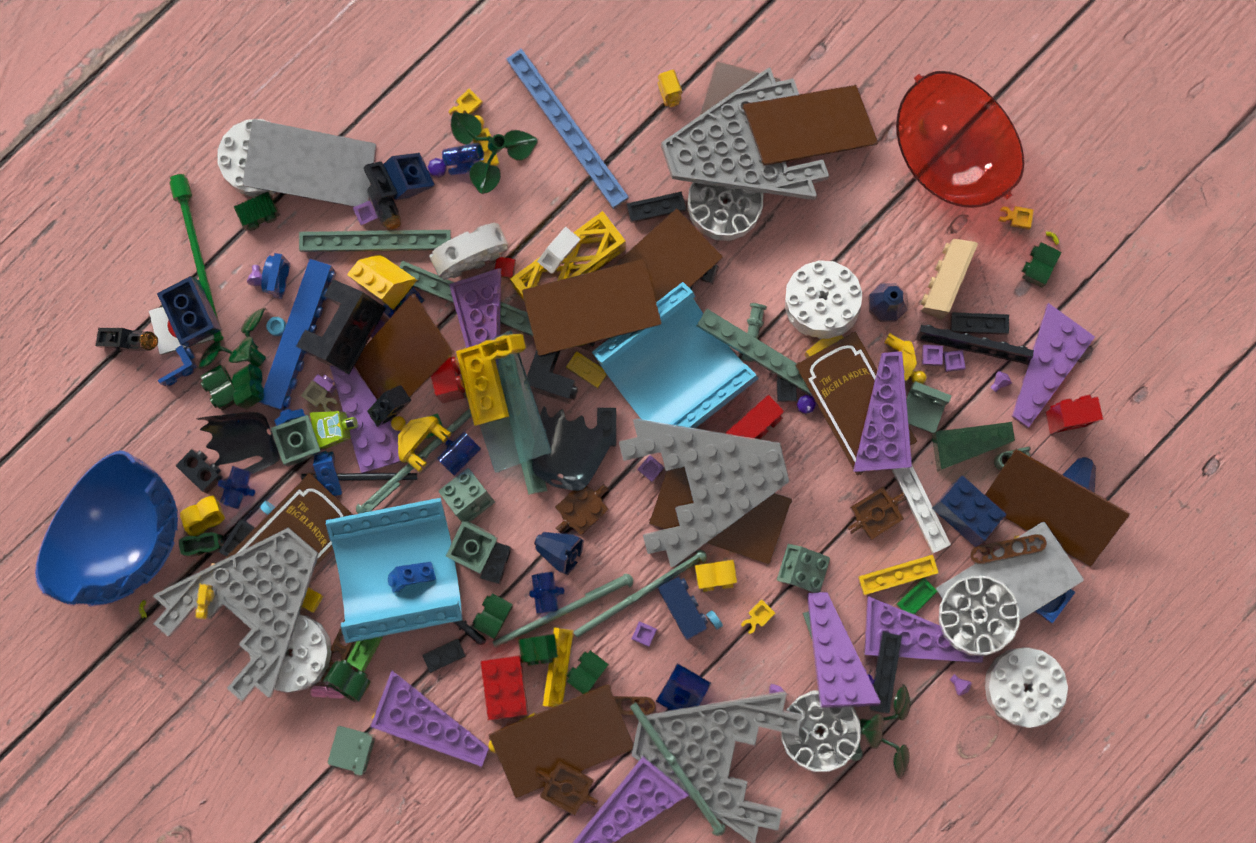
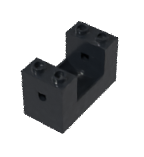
(347, 331)
(545, 382)

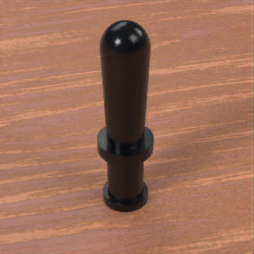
(472, 633)

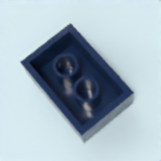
(189, 311)
(969, 511)
(683, 607)

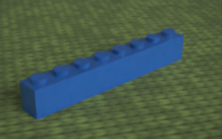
(303, 317)

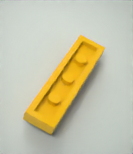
(898, 574)
(558, 669)

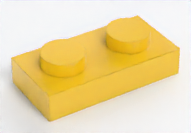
(586, 369)

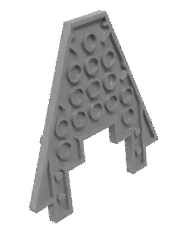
(723, 153)
(724, 476)
(262, 589)
(704, 747)

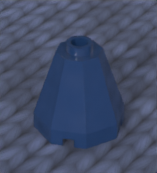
(888, 302)
(1082, 472)
(560, 550)

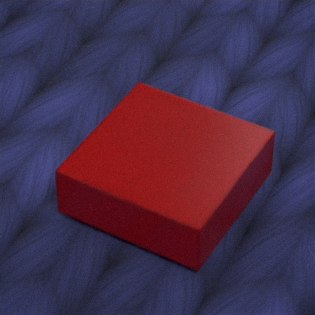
(507, 266)

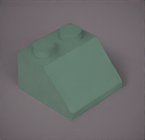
(295, 440)
(471, 546)

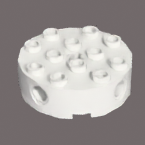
(233, 155)
(723, 220)
(468, 251)
(823, 299)
(998, 612)
(310, 656)
(1045, 687)
(827, 750)

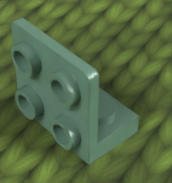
(925, 406)
(466, 496)
(803, 568)
(351, 750)

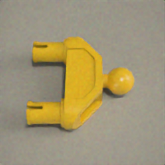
(909, 358)
(413, 435)

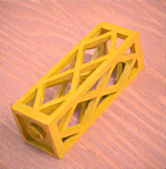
(598, 225)

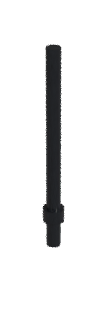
(367, 476)

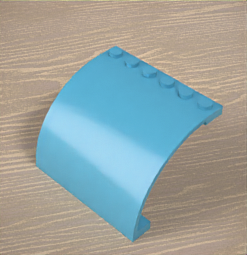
(674, 368)
(375, 543)

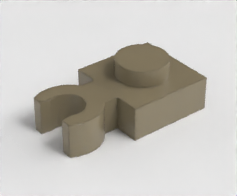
(316, 394)

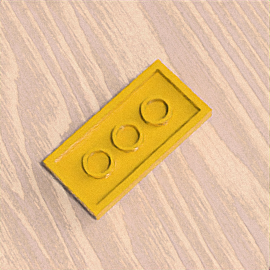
(482, 386)

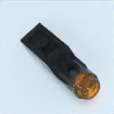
(382, 195)
(126, 339)

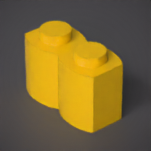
(670, 88)
(502, 347)
(202, 516)
(716, 574)

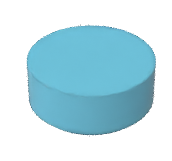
(276, 326)
(267, 507)
(714, 619)

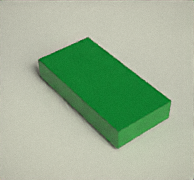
(917, 597)

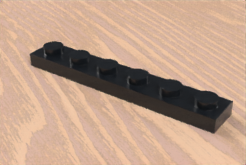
(974, 344)

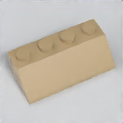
(948, 278)

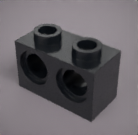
(389, 405)
(197, 474)
(238, 534)
(496, 563)

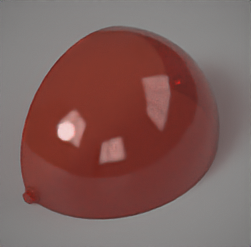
(958, 140)

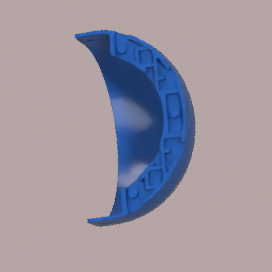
(108, 533)

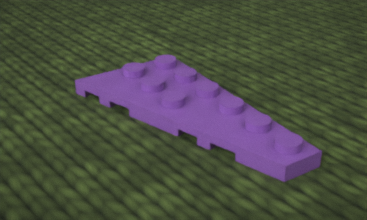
(478, 306)
(1055, 353)
(886, 429)
(373, 445)
(919, 636)
(838, 668)
(417, 719)
(634, 802)

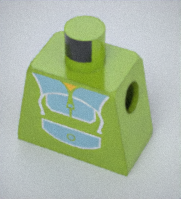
(332, 427)

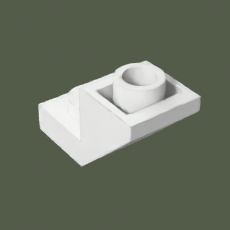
(558, 250)

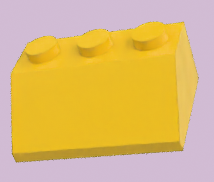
(382, 279)

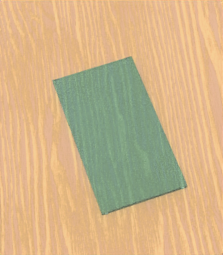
(522, 433)

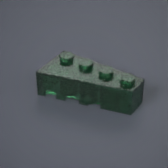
(966, 443)

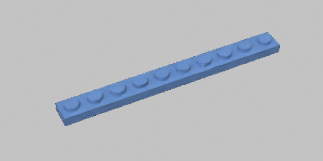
(567, 128)

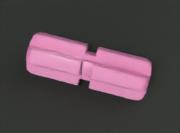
(321, 691)

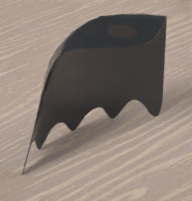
(241, 437)
(574, 450)

